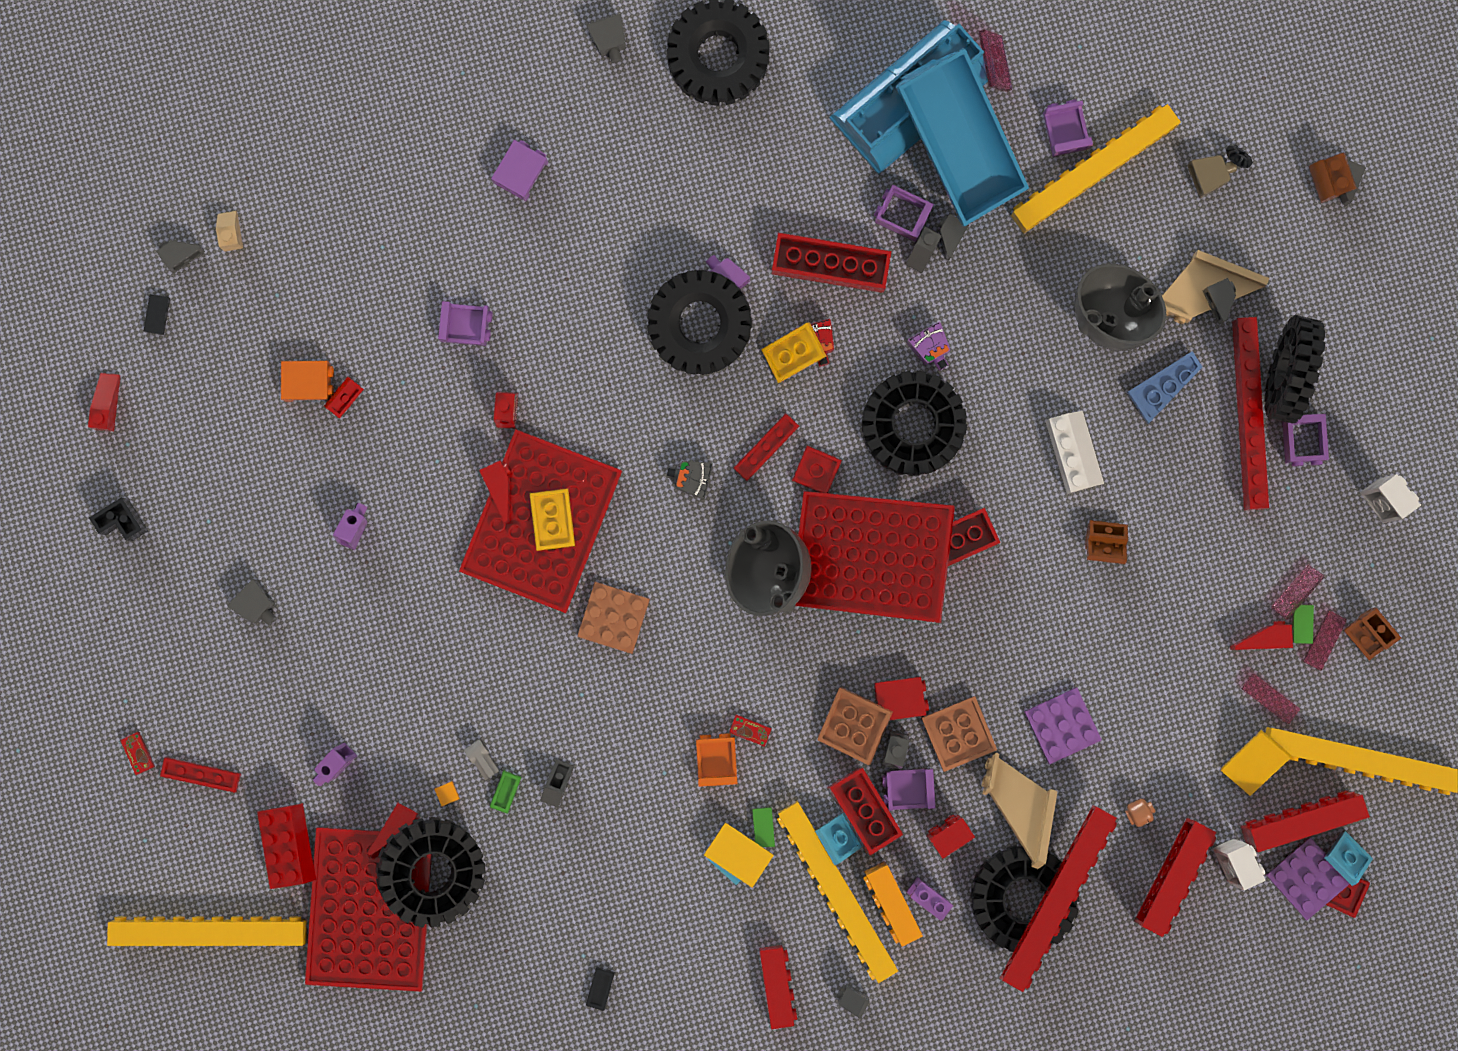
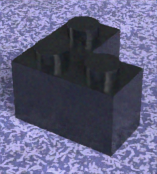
(122, 516)

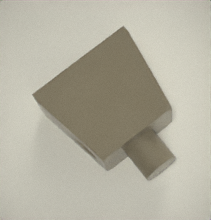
(1210, 174)

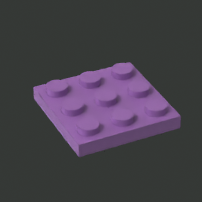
(1062, 725)
(1307, 879)

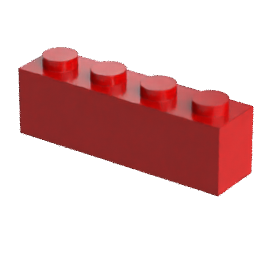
(777, 988)

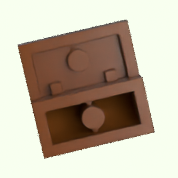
(1332, 177)
(1106, 542)
(1372, 633)

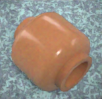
(1140, 812)

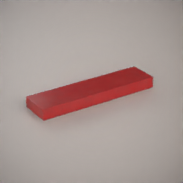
(766, 447)
(200, 774)

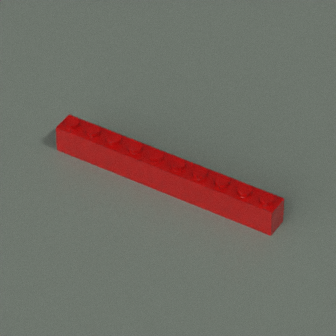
(1250, 413)
(1057, 898)

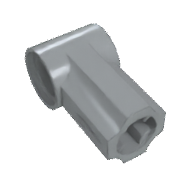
(479, 755)

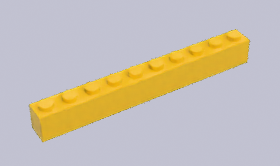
(1095, 168)
(1366, 761)
(839, 894)
(207, 932)

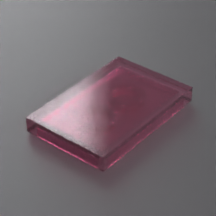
(995, 60)

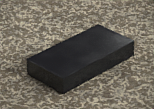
(156, 314)
(600, 988)

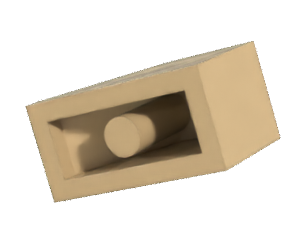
(228, 231)

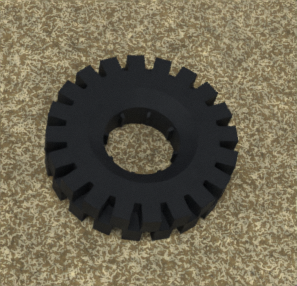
(718, 20)
(671, 341)
(1294, 369)
(893, 450)
(410, 845)
(991, 888)

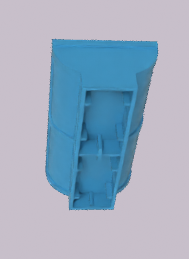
(877, 117)
(962, 135)

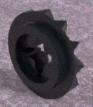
(1239, 156)

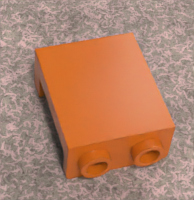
(306, 380)
(716, 760)

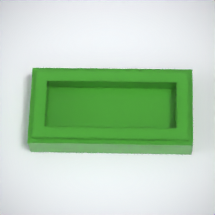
(1303, 624)
(505, 792)
(763, 827)

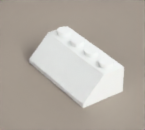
(1074, 452)

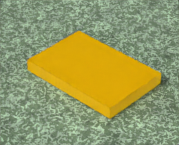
(793, 352)
(552, 519)
(1255, 762)
(738, 854)

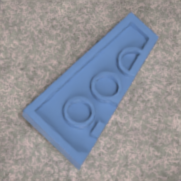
(1159, 389)

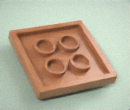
(613, 617)
(855, 725)
(959, 733)

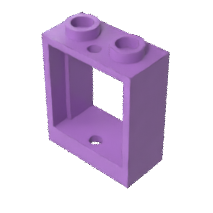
(911, 198)
(1288, 438)

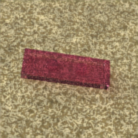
(1297, 592)
(1324, 640)
(1270, 698)

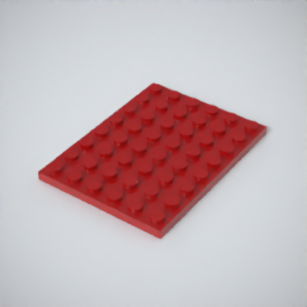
(507, 551)
(876, 555)
(351, 929)

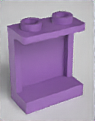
(1066, 128)
(519, 169)
(464, 324)
(909, 789)
(929, 898)

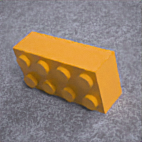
(894, 906)

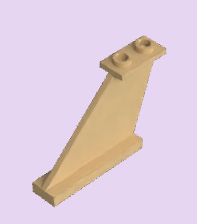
(1186, 296)
(1024, 806)

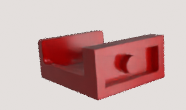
(902, 697)

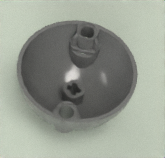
(1107, 307)
(768, 576)

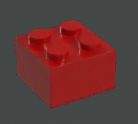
(950, 835)

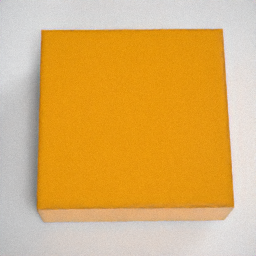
(447, 793)

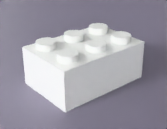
(1391, 498)
(1239, 864)

